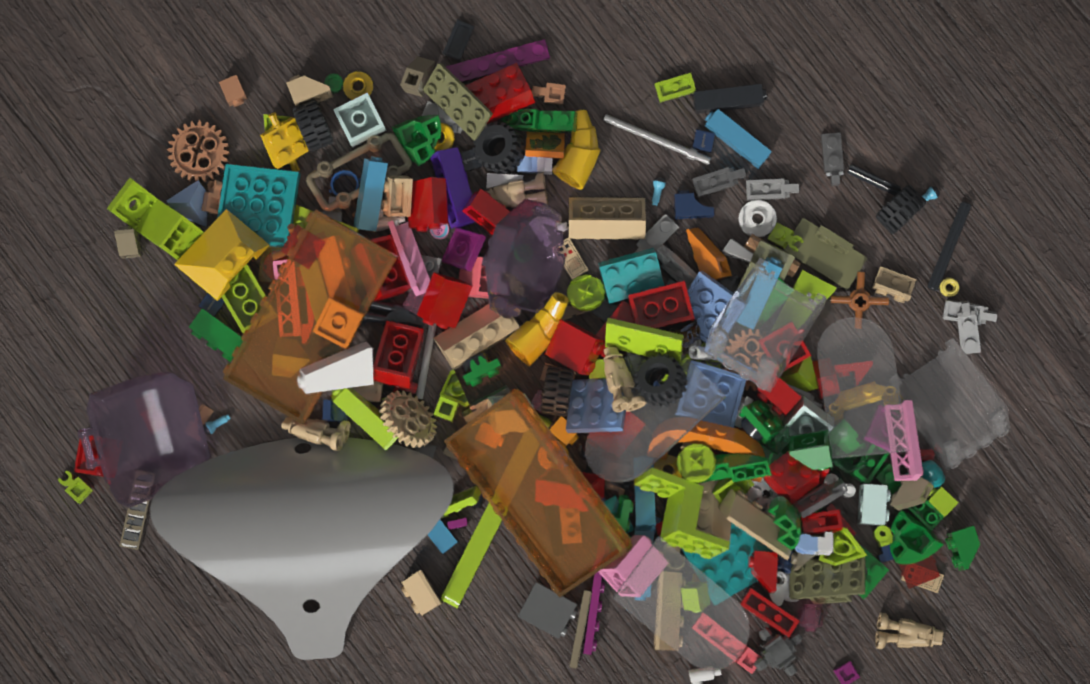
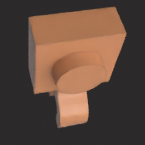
(553, 93)
(212, 198)

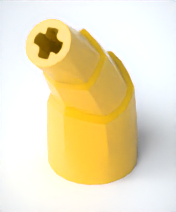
(579, 154)
(535, 335)

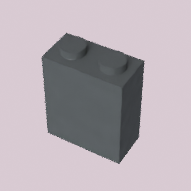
(548, 611)

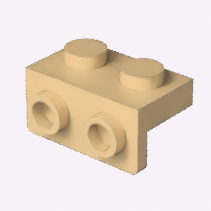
(893, 284)

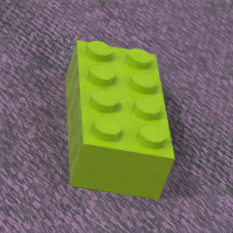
(244, 297)

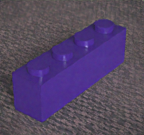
(449, 165)

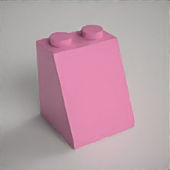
(621, 568)

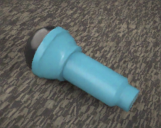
(658, 183)
(932, 193)
(210, 427)

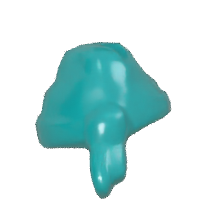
(932, 473)

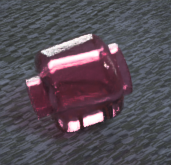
(810, 617)

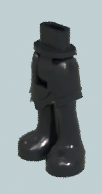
(397, 314)

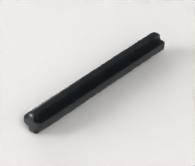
(949, 246)

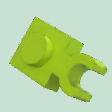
(784, 236)
(76, 488)

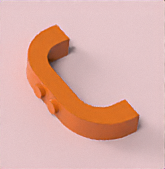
(722, 438)

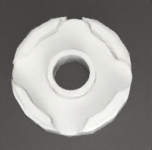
(757, 207)

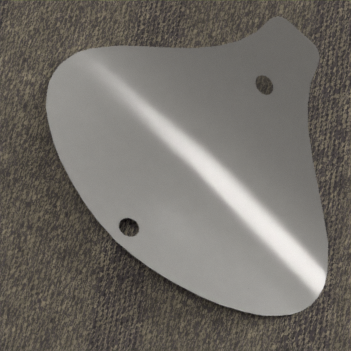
(304, 527)

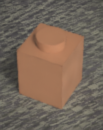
(233, 91)

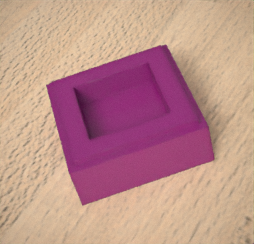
(457, 523)
(846, 673)

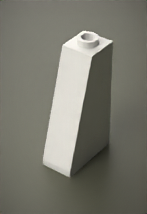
(340, 371)

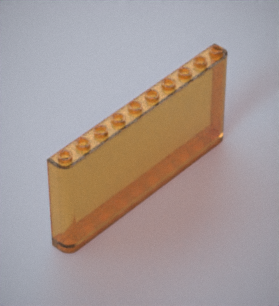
(282, 334)
(539, 492)

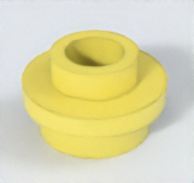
(955, 287)

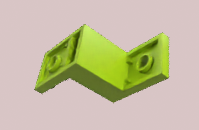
(154, 219)
(681, 513)

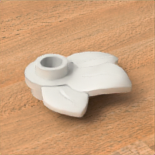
(782, 590)

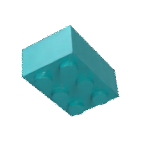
(630, 274)

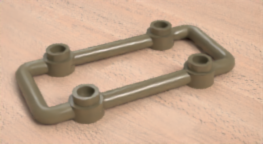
(325, 170)

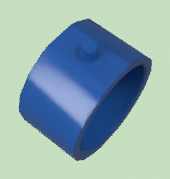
(342, 173)

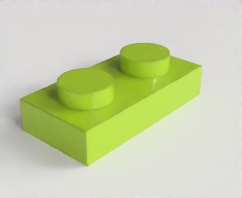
(675, 87)

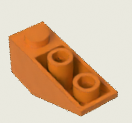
(708, 256)

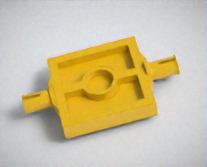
(284, 142)

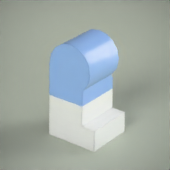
(535, 165)
(815, 545)

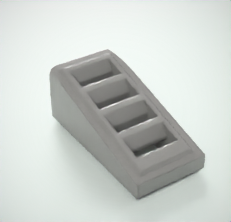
(737, 251)

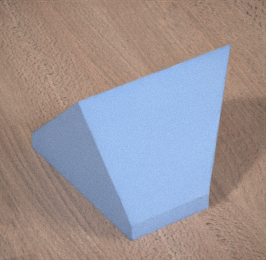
(189, 203)

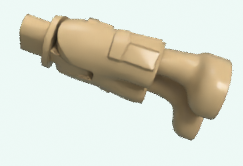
(514, 191)
(620, 380)
(319, 432)
(909, 633)

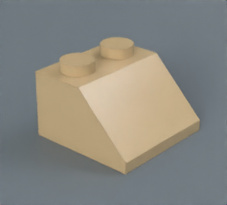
(306, 89)
(421, 593)

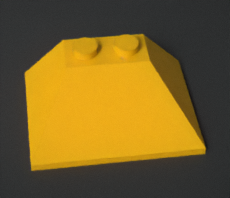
(221, 254)

